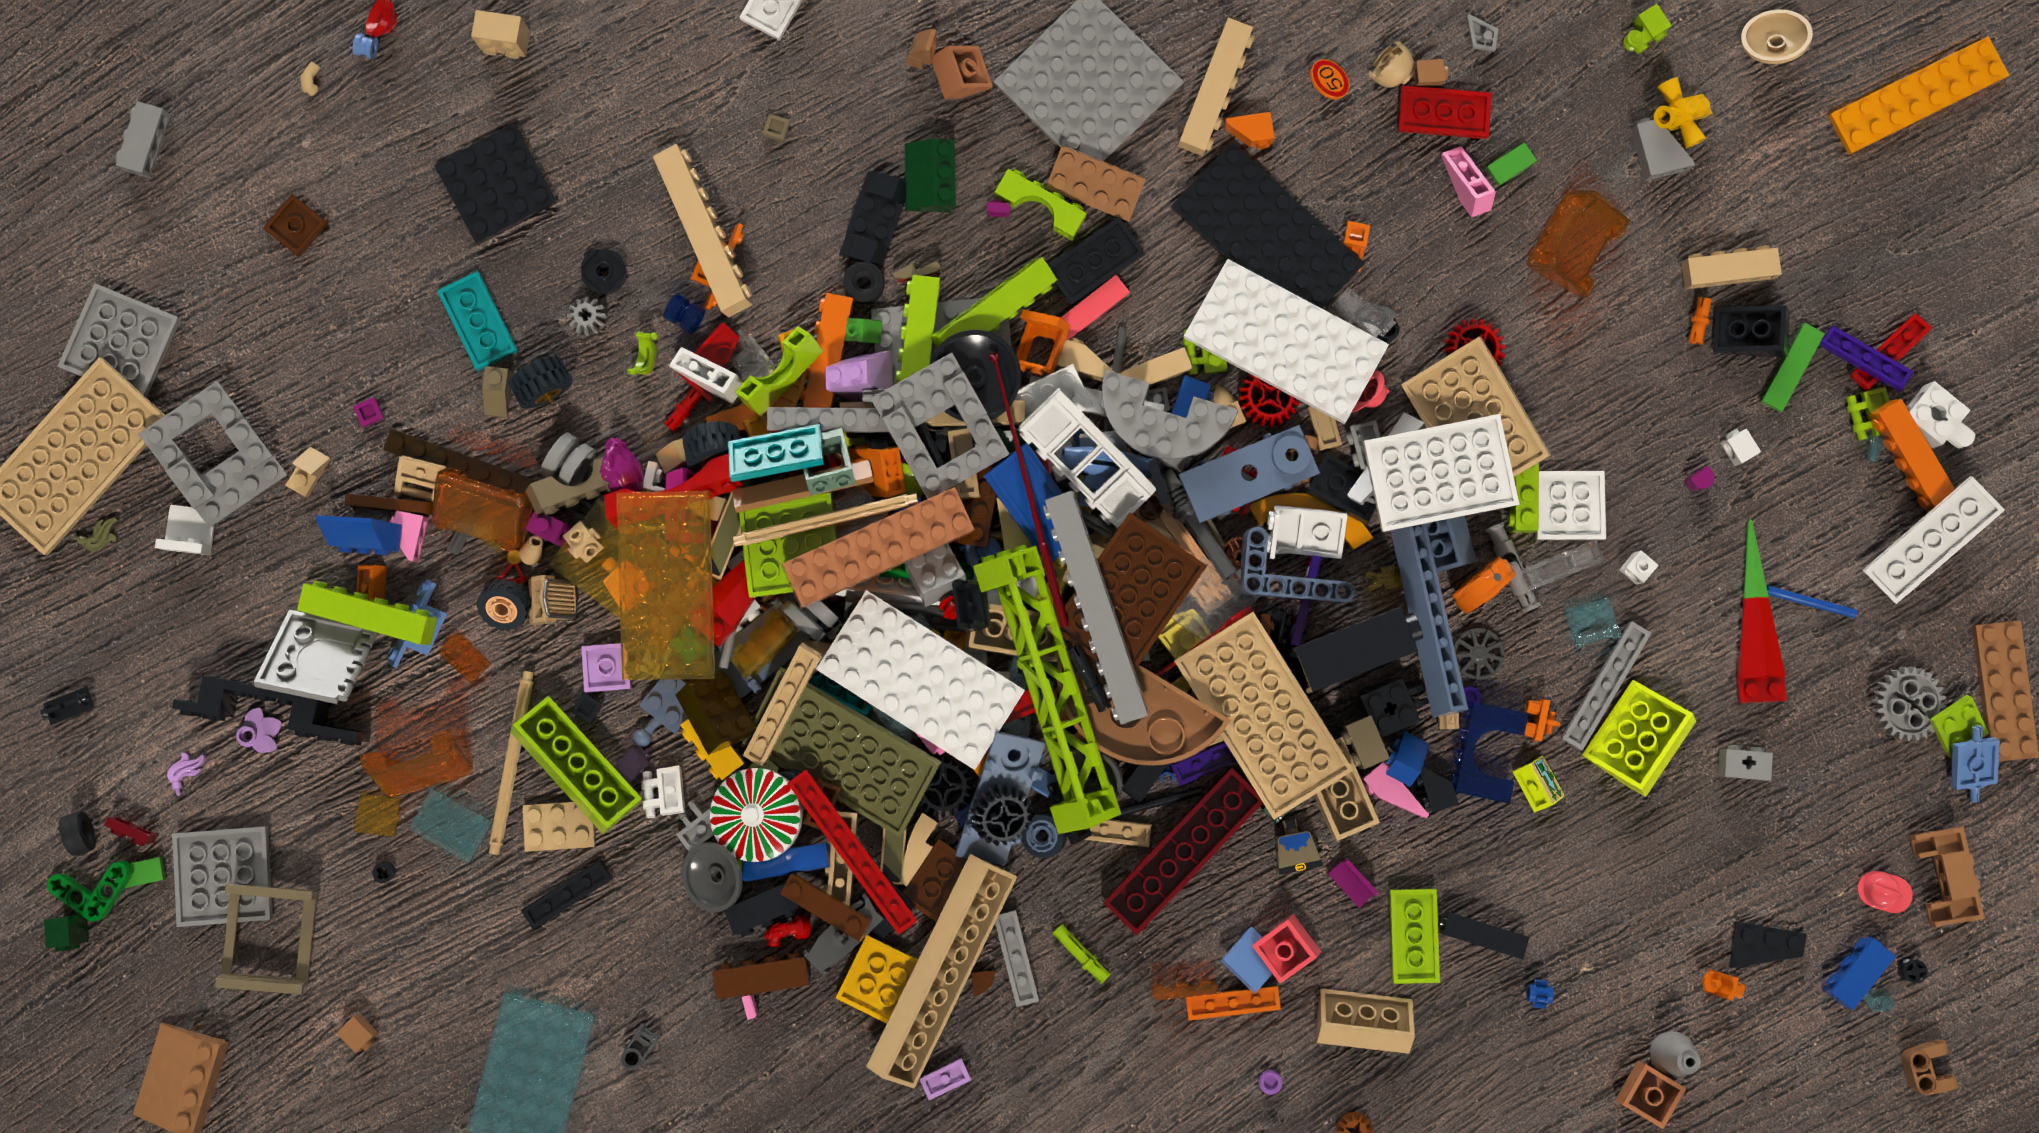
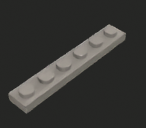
(849, 419)
(1605, 685)

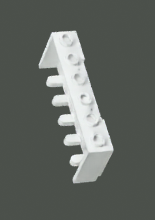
(1053, 425)

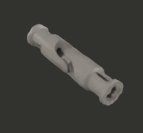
(1504, 545)

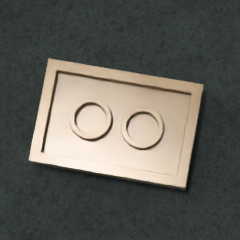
(556, 827)

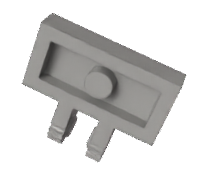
(696, 831)

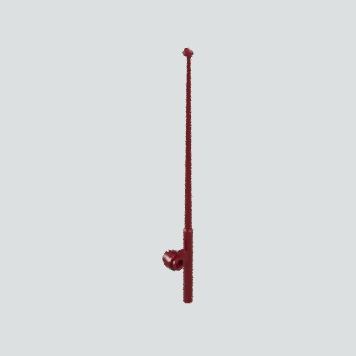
(1049, 569)

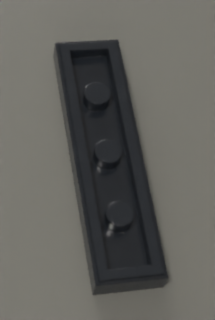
(567, 894)

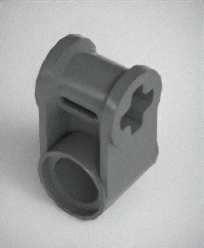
(640, 1046)

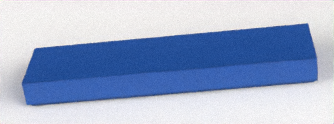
(791, 861)

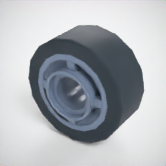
(1035, 845)

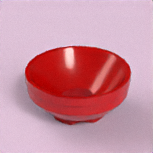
(381, 18)

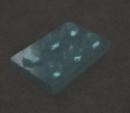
(451, 825)

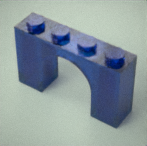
(1468, 777)

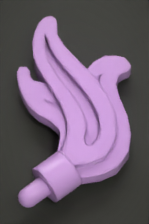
(184, 768)

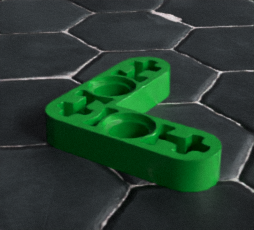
(90, 898)

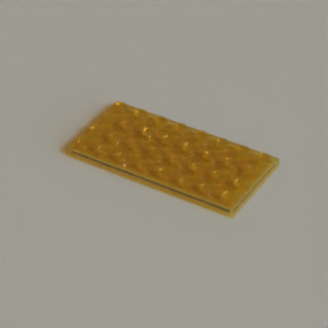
(665, 585)

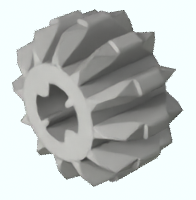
(591, 324)

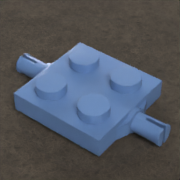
(1975, 763)

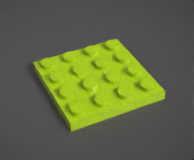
(765, 558)

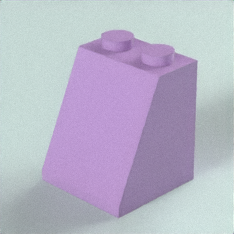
(860, 372)

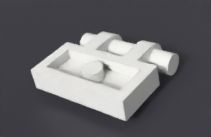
(670, 791)

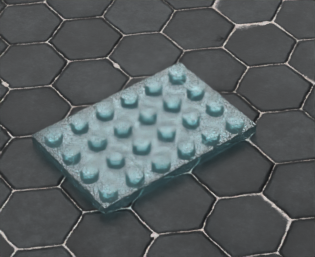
(531, 1067)

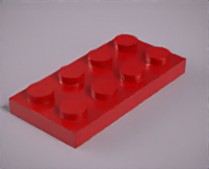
(1444, 112)

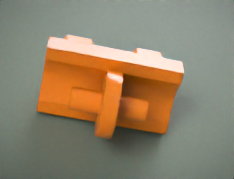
(1540, 710)
(1722, 985)

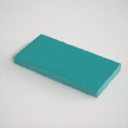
(477, 321)
(775, 453)

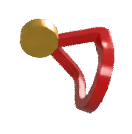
(514, 559)

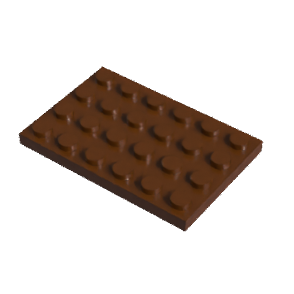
(1146, 585)

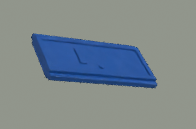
(1009, 487)

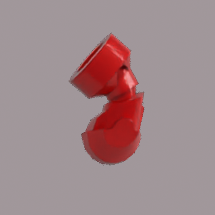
(799, 927)

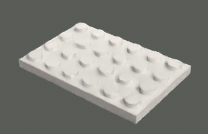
(1440, 473)

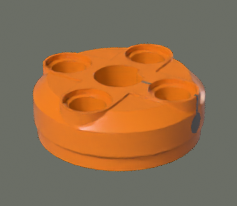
(1484, 585)

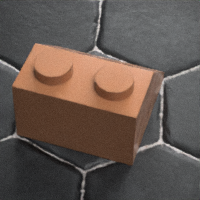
(961, 71)

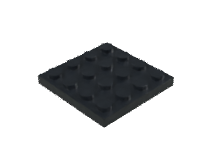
(495, 184)

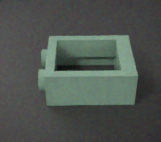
(833, 443)

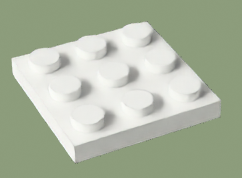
(1571, 505)

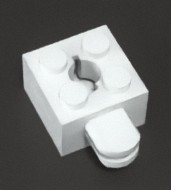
(1941, 424)

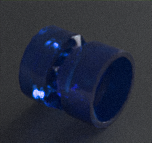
(682, 312)

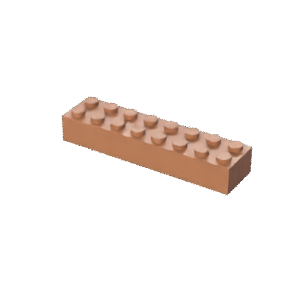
(877, 548)

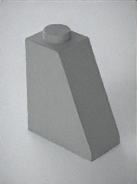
(1658, 151)

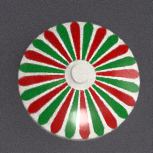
(756, 815)

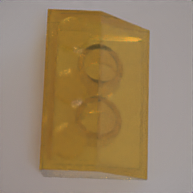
(763, 644)

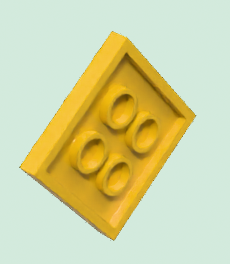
(876, 978)

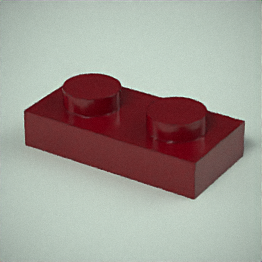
(138, 834)

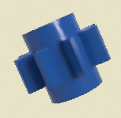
(1540, 994)

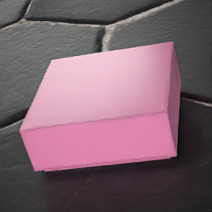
(750, 1006)

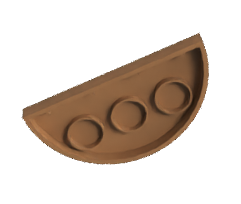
(1170, 733)

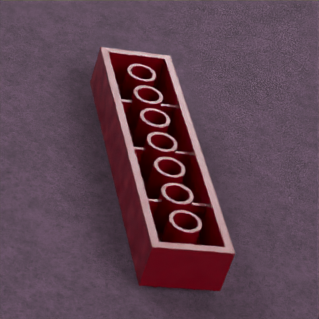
(1183, 851)

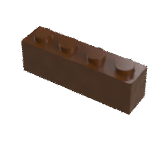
(762, 976)

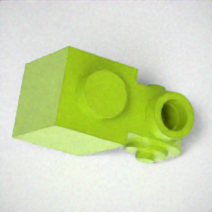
(1650, 26)

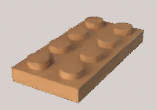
(1095, 183)

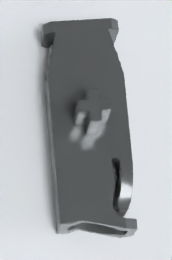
(835, 944)

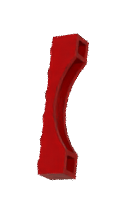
(712, 478)

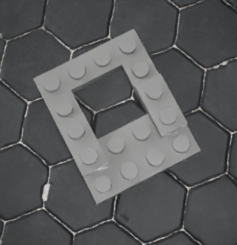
(924, 397)
(232, 481)

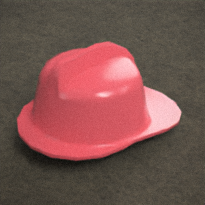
(1374, 392)
(1885, 891)

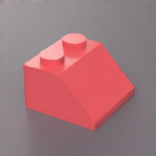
(1286, 948)

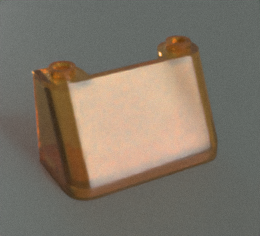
(1576, 239)
(480, 509)
(448, 762)

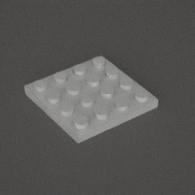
(124, 334)
(210, 861)

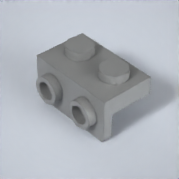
(1356, 436)

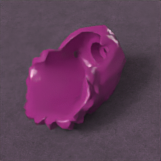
(621, 467)

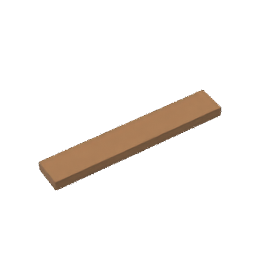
(791, 488)

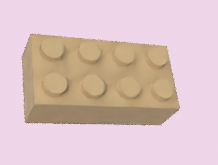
(1346, 802)

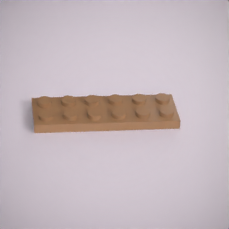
(2005, 689)

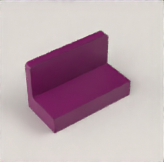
(1352, 882)

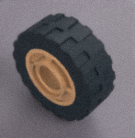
(504, 604)

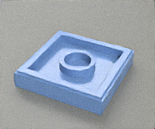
(1245, 961)

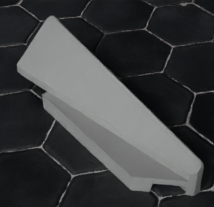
(1362, 489)

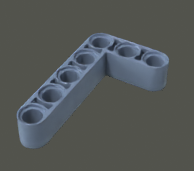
(1285, 582)

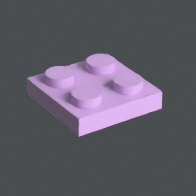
(603, 668)

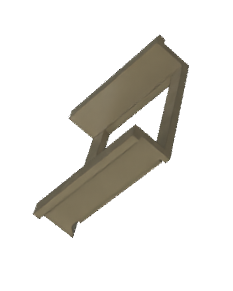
(260, 982)

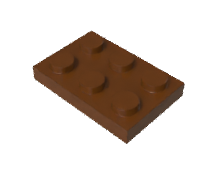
(935, 880)

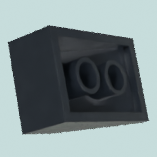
(1752, 331)

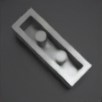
(142, 139)

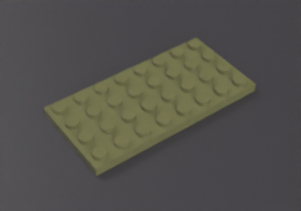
(875, 768)

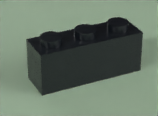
(759, 910)

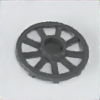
(1479, 653)

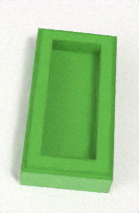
(1511, 164)
(146, 872)

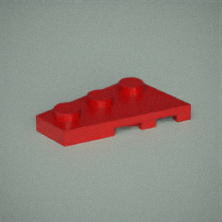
(717, 349)

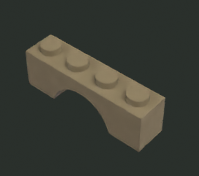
(549, 494)

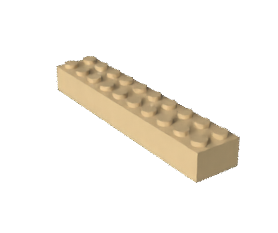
(941, 972)

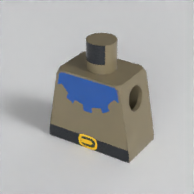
(1295, 849)

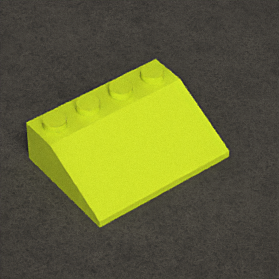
(1639, 737)

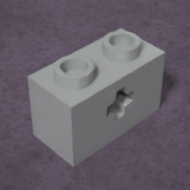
(1758, 767)

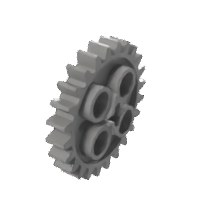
(1919, 686)

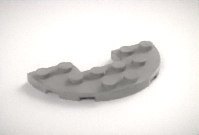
(1160, 432)

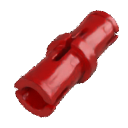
(683, 410)

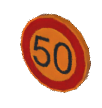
(1329, 79)

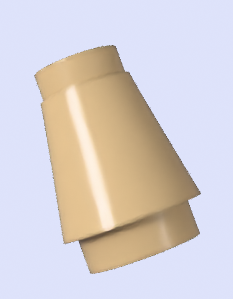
(531, 551)

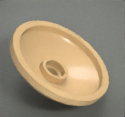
(1776, 36)

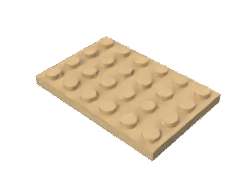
(1473, 387)

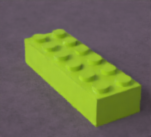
(575, 765)

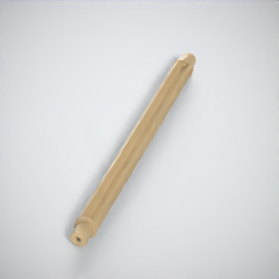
(825, 519)
(510, 767)

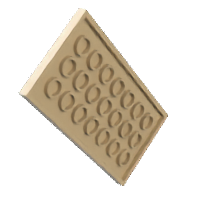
(74, 455)
(1272, 721)

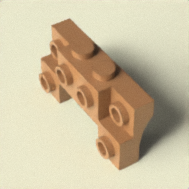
(1955, 876)

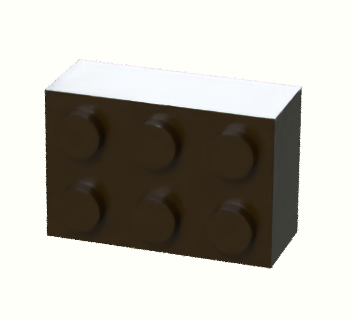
(715, 712)

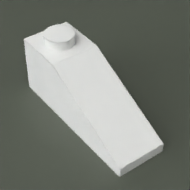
(707, 374)

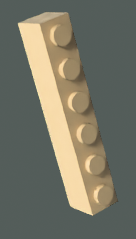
(1215, 87)

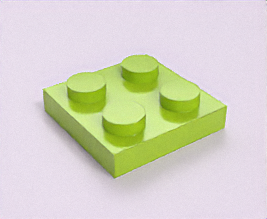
(1956, 723)

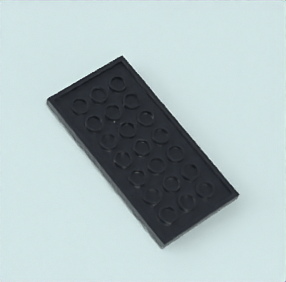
(1265, 229)

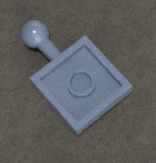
(663, 707)

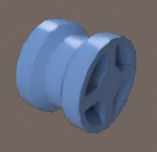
(365, 46)

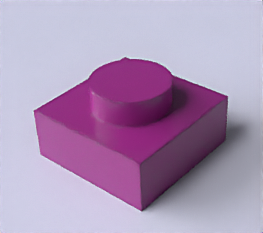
(998, 208)
(368, 412)

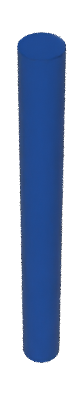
(1812, 602)

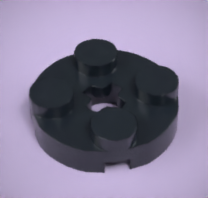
(606, 284)

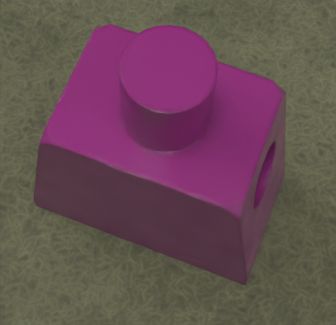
(548, 528)

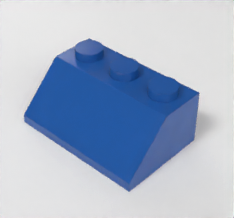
(360, 534)

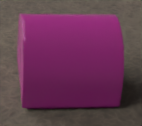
(1700, 479)

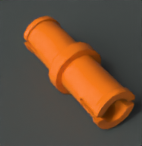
(1700, 320)

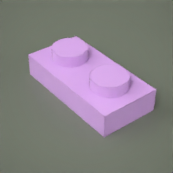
(945, 1079)

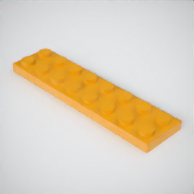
(1918, 95)

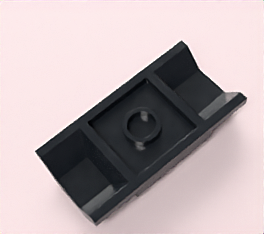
(874, 219)

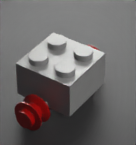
(933, 578)

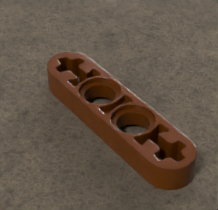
(388, 504)

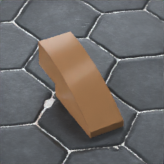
(922, 49)

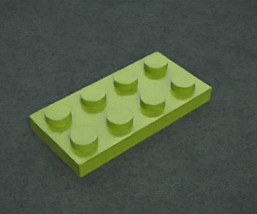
(1414, 936)

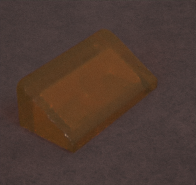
(464, 657)

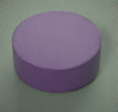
(1270, 1082)

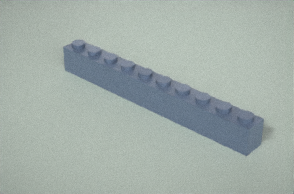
(1426, 602)

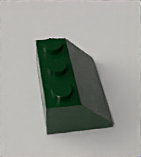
(930, 175)

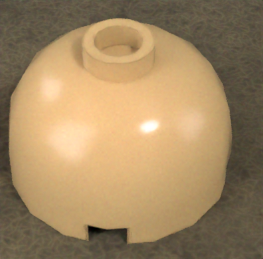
(1393, 66)

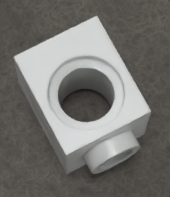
(1740, 446)
(1638, 567)

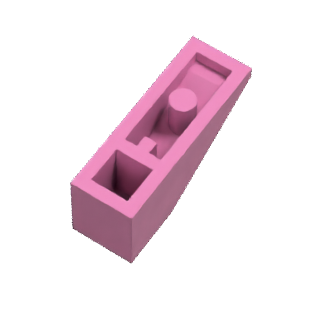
(1469, 183)
(1391, 790)

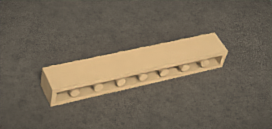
(703, 231)

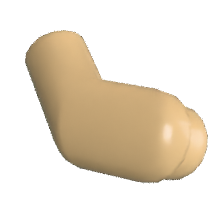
(307, 79)

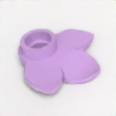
(262, 731)

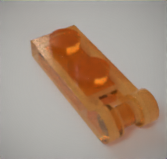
(1183, 989)

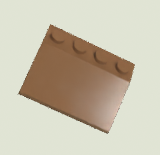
(180, 1079)

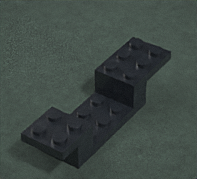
(307, 717)

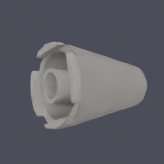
(1674, 1055)

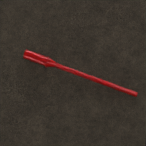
(1241, 614)

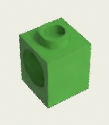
(863, 330)

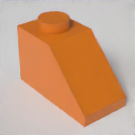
(1253, 129)

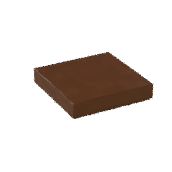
(295, 225)

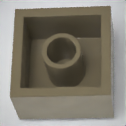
(1363, 742)

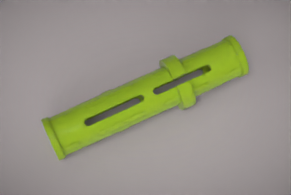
(1088, 961)

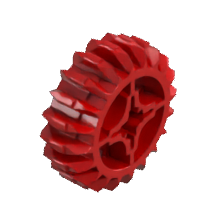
(1484, 331)
(1275, 405)

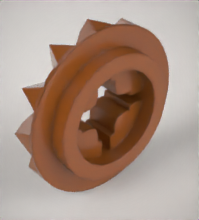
(1351, 1120)

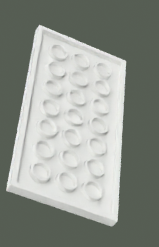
(1286, 341)
(920, 679)

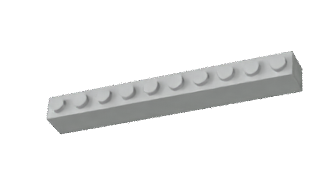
(1097, 607)

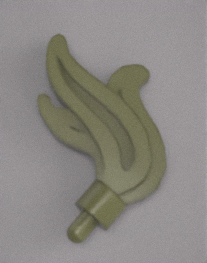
(100, 537)

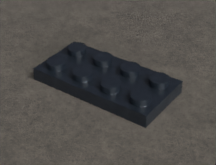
(1095, 261)

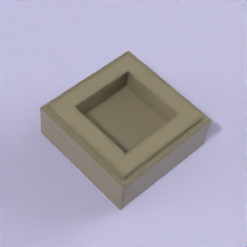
(776, 127)

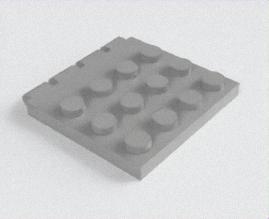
(315, 658)

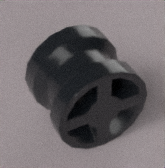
(1919, 970)

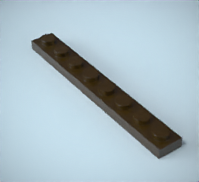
(478, 470)

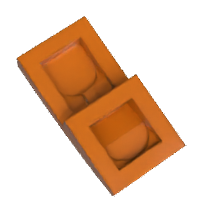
(1356, 238)

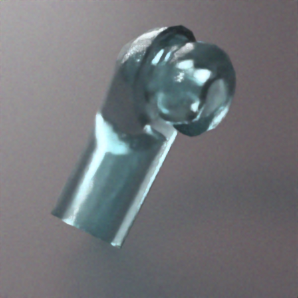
(1875, 446)
(1878, 1004)

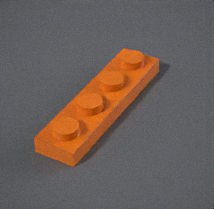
(1233, 1003)

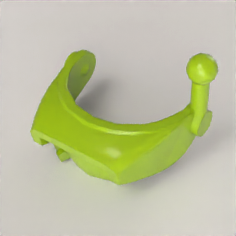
(644, 364)

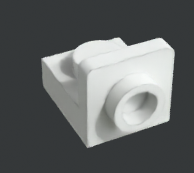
(652, 477)

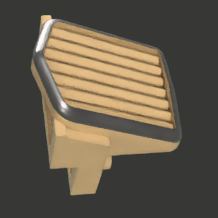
(551, 599)

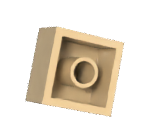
(500, 34)

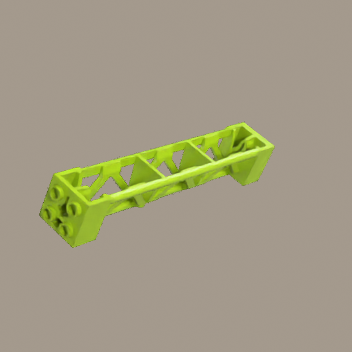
(1078, 809)

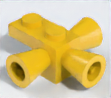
(1682, 112)

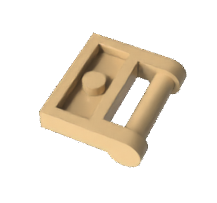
(418, 473)

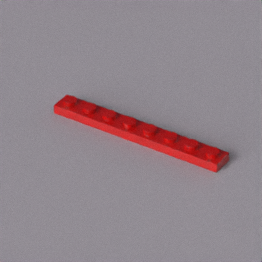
(852, 852)

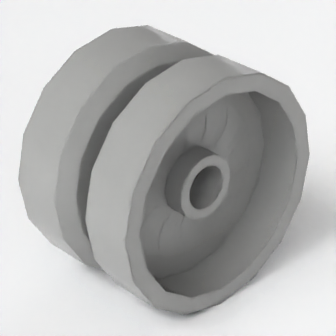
(568, 460)
(806, 618)

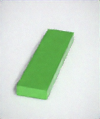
(1792, 367)

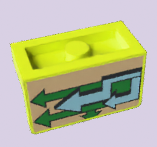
(1538, 784)

